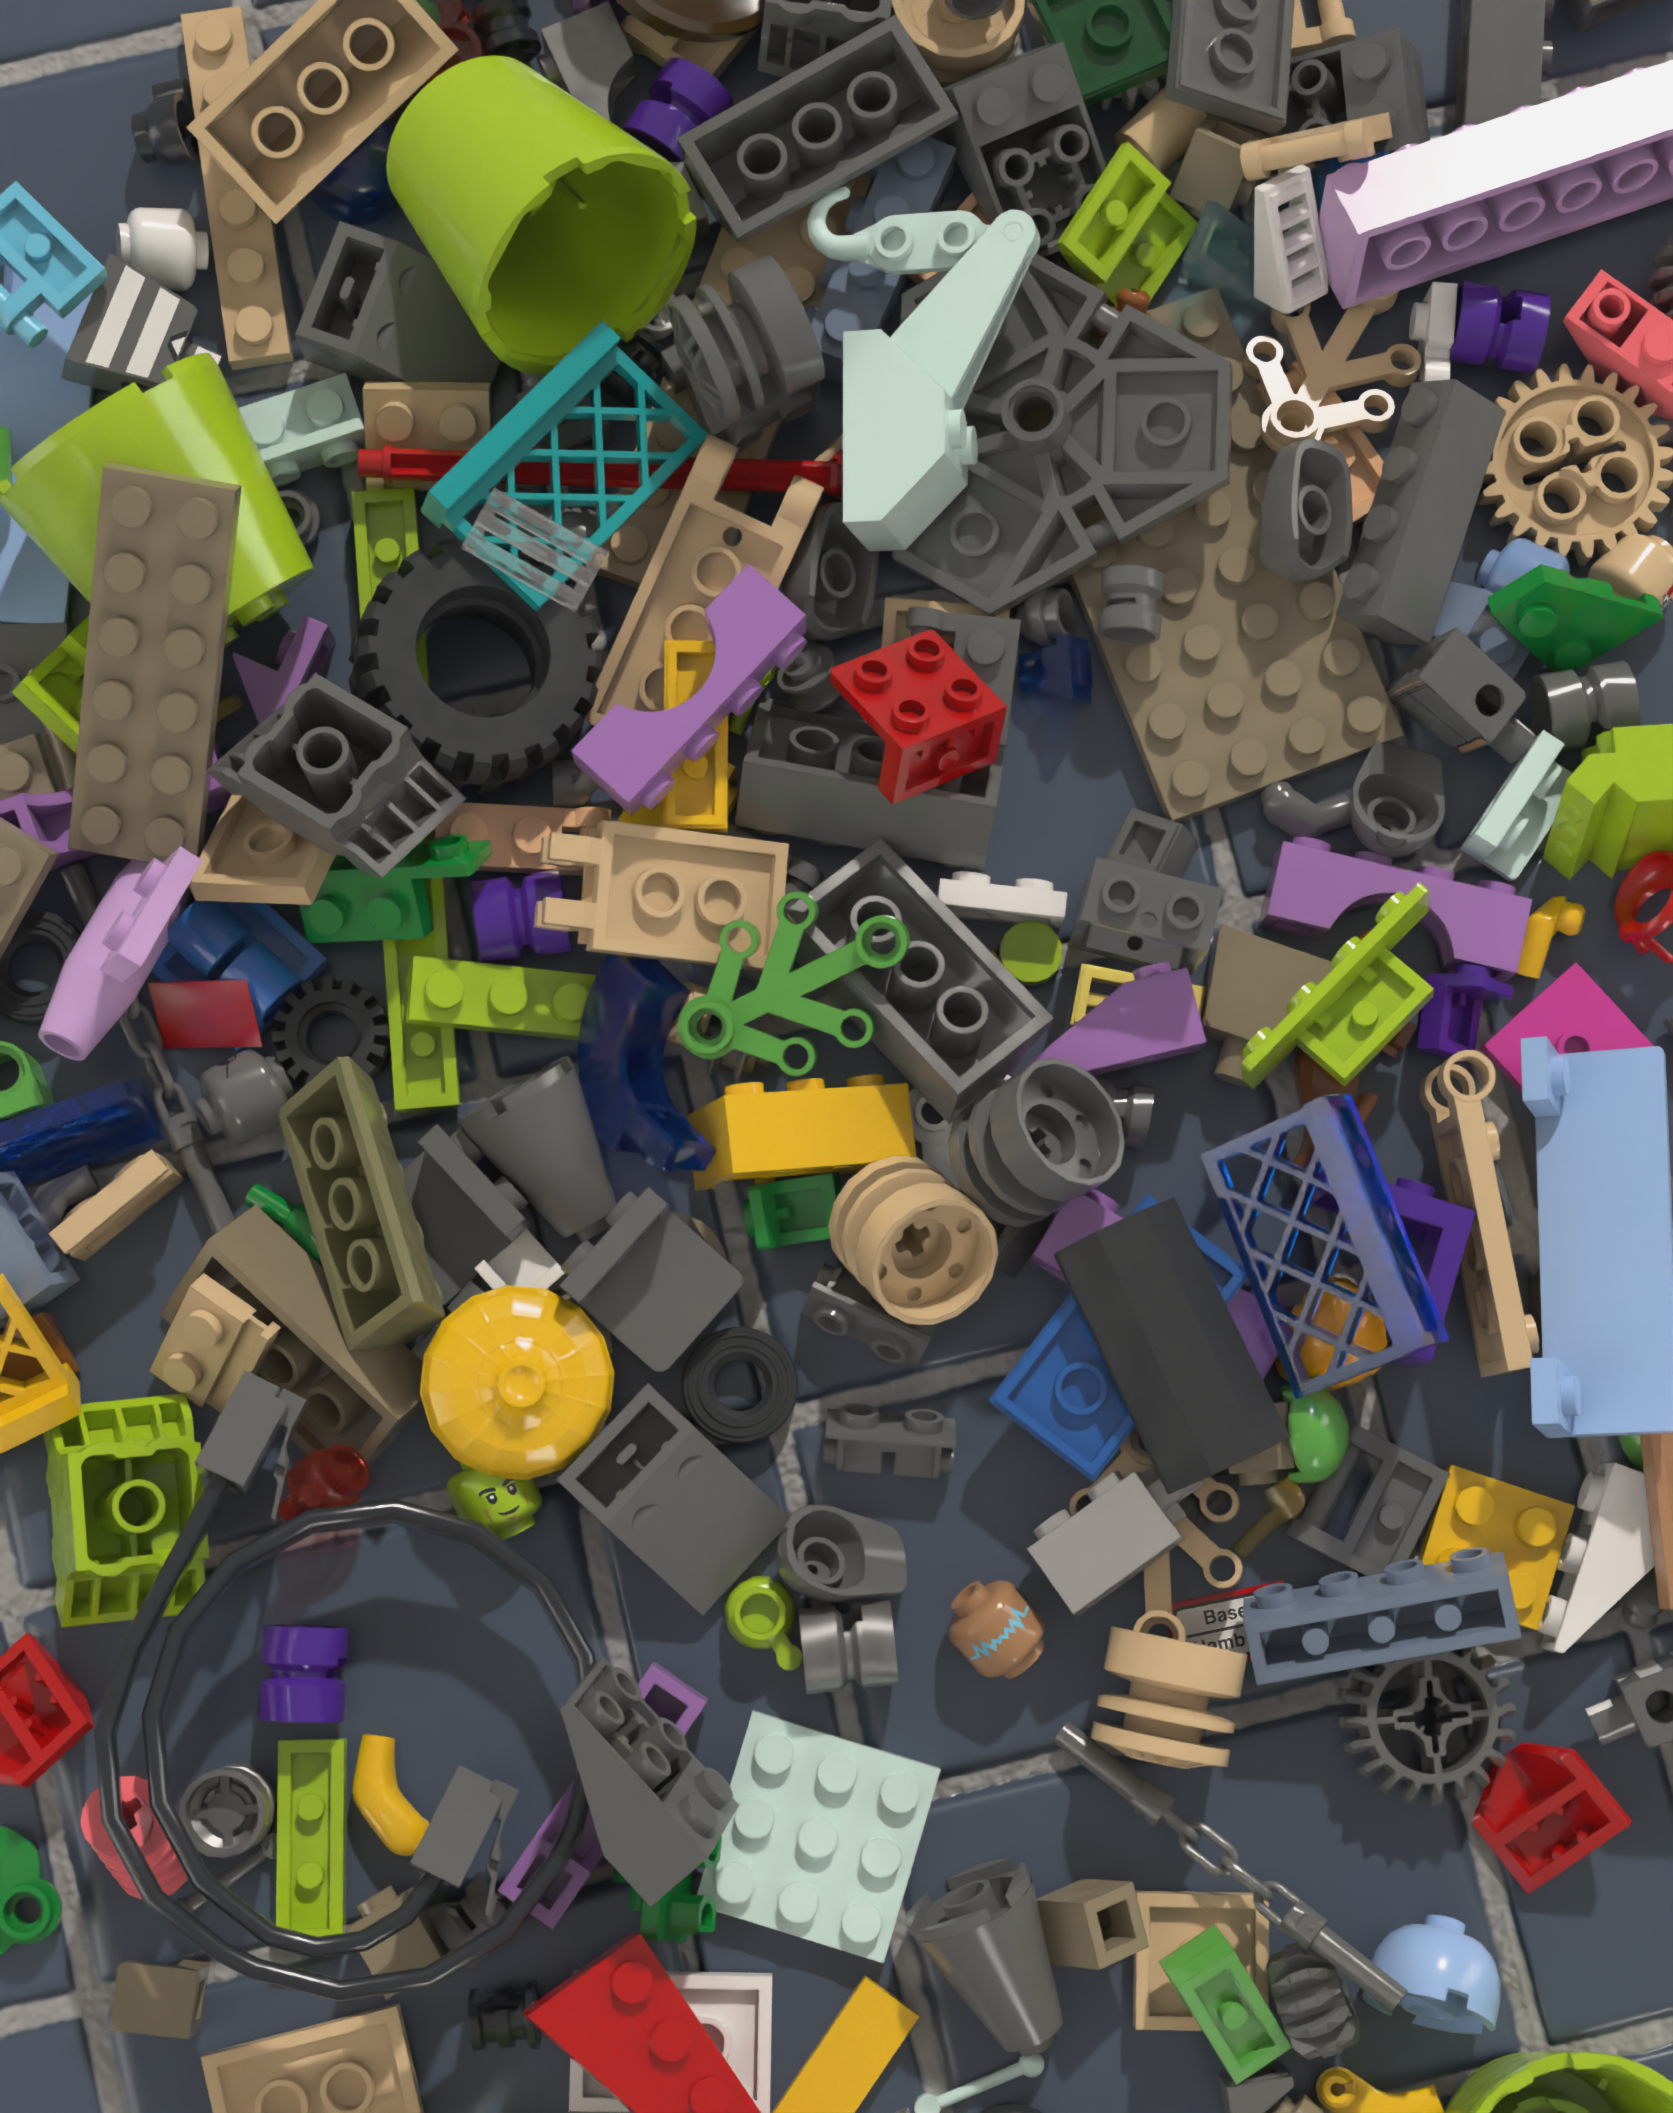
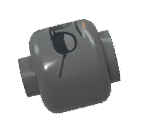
(243, 1096)

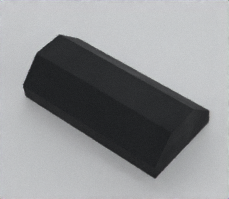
(1171, 1345)

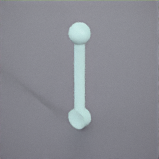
(1028, 2065)

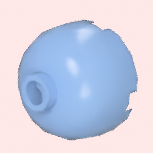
(1446, 1975)

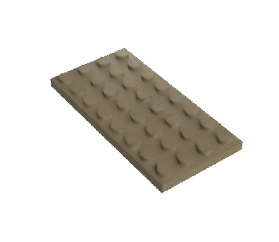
(1248, 666)

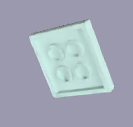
(820, 1836)

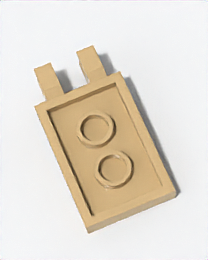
(666, 891)

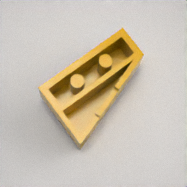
(803, 1129)

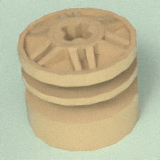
(913, 1240)
(1168, 1698)

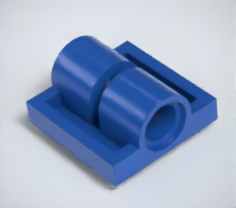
(240, 944)

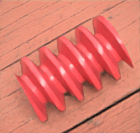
(145, 1831)

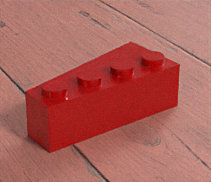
(639, 2035)

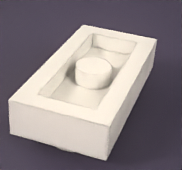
(973, 897)

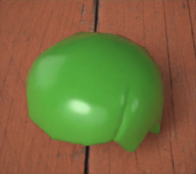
(1316, 1435)

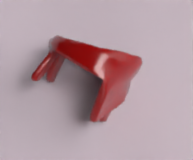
(1643, 880)

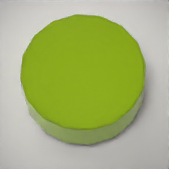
(1031, 952)

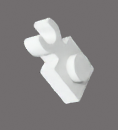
(1434, 327)

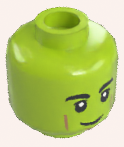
(495, 1501)

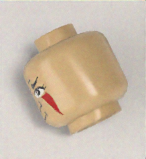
(1638, 567)

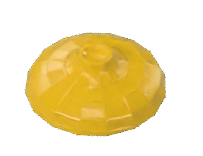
(516, 1382)

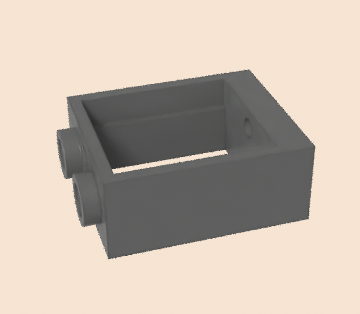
(1163, 911)

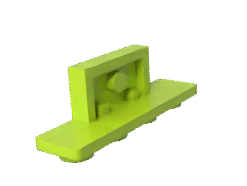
(1355, 1006)

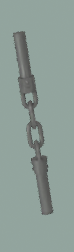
(182, 1129)
(1299, 1923)

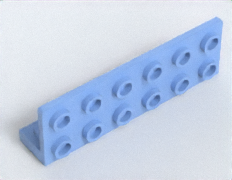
(34, 407)
(1602, 1240)

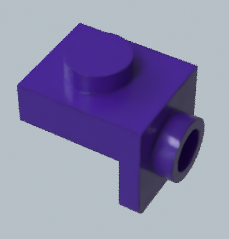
(1453, 1014)

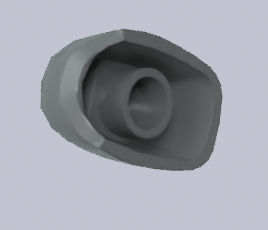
(1306, 511)
(831, 577)

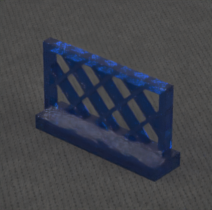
(79, 1131)
(1375, 1232)

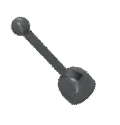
(569, 784)

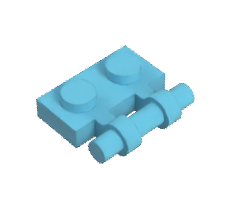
(46, 259)

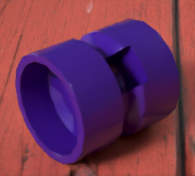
(681, 100)
(1500, 327)
(507, 916)
(303, 1673)

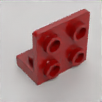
(926, 709)

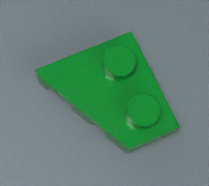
(1568, 617)

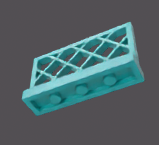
(534, 419)

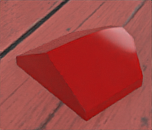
(39, 1712)
(1545, 1812)

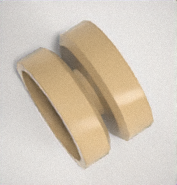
(959, 45)

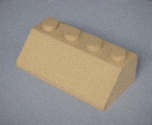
(319, 95)

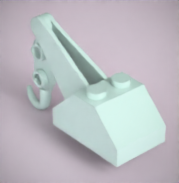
(908, 391)

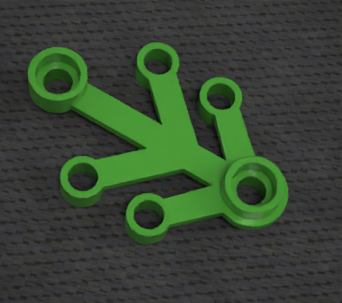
(783, 991)

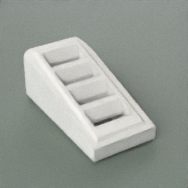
(1303, 276)

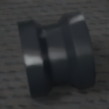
(506, 29)

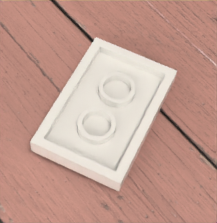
(736, 2016)

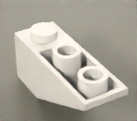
(1603, 1557)

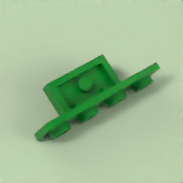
(392, 905)

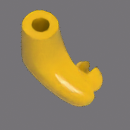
(380, 1799)
(1346, 2092)

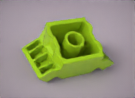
(1616, 802)
(119, 1499)

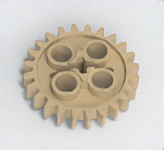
(1595, 514)

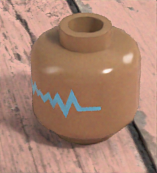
(996, 1629)

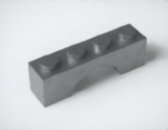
(596, 66)

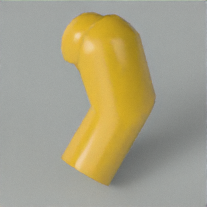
(1542, 926)

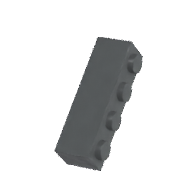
(1501, 58)
(1420, 512)

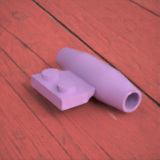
(116, 952)

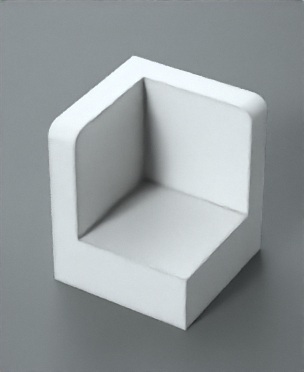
(524, 1265)

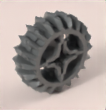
(1432, 1746)

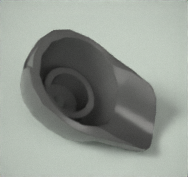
(1397, 799)
(840, 1555)

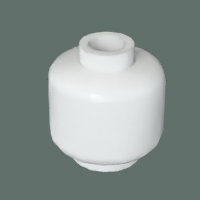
(163, 246)

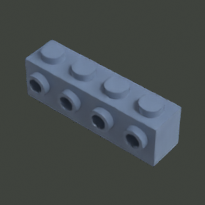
(862, 295)
(1380, 1616)

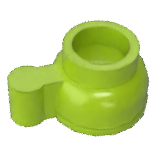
(761, 1616)

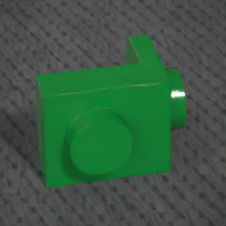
(791, 1210)

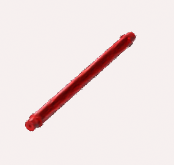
(744, 474)

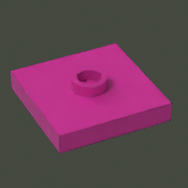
(1572, 1016)

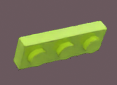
(496, 998)
(312, 1835)

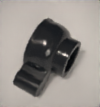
(162, 129)

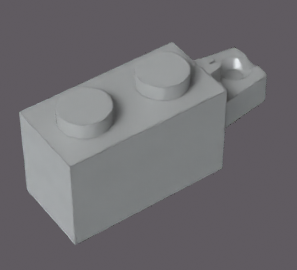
(1110, 1538)

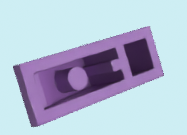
(1135, 1024)

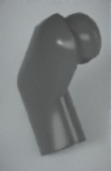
(1301, 816)

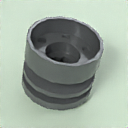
(740, 342)
(1036, 1143)

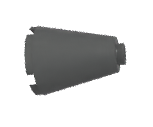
(547, 1148)
(993, 1952)

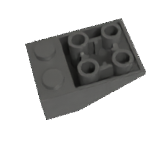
(1357, 82)
(1026, 140)
(389, 316)
(674, 1499)
(644, 1787)

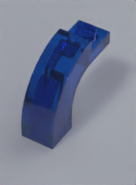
(622, 1064)

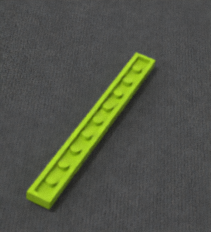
(421, 1055)

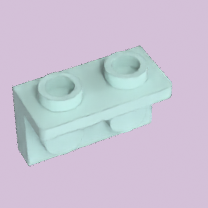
(307, 428)
(1520, 810)

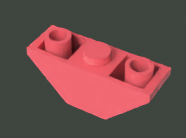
(1625, 337)

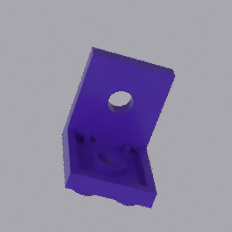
(1441, 1238)

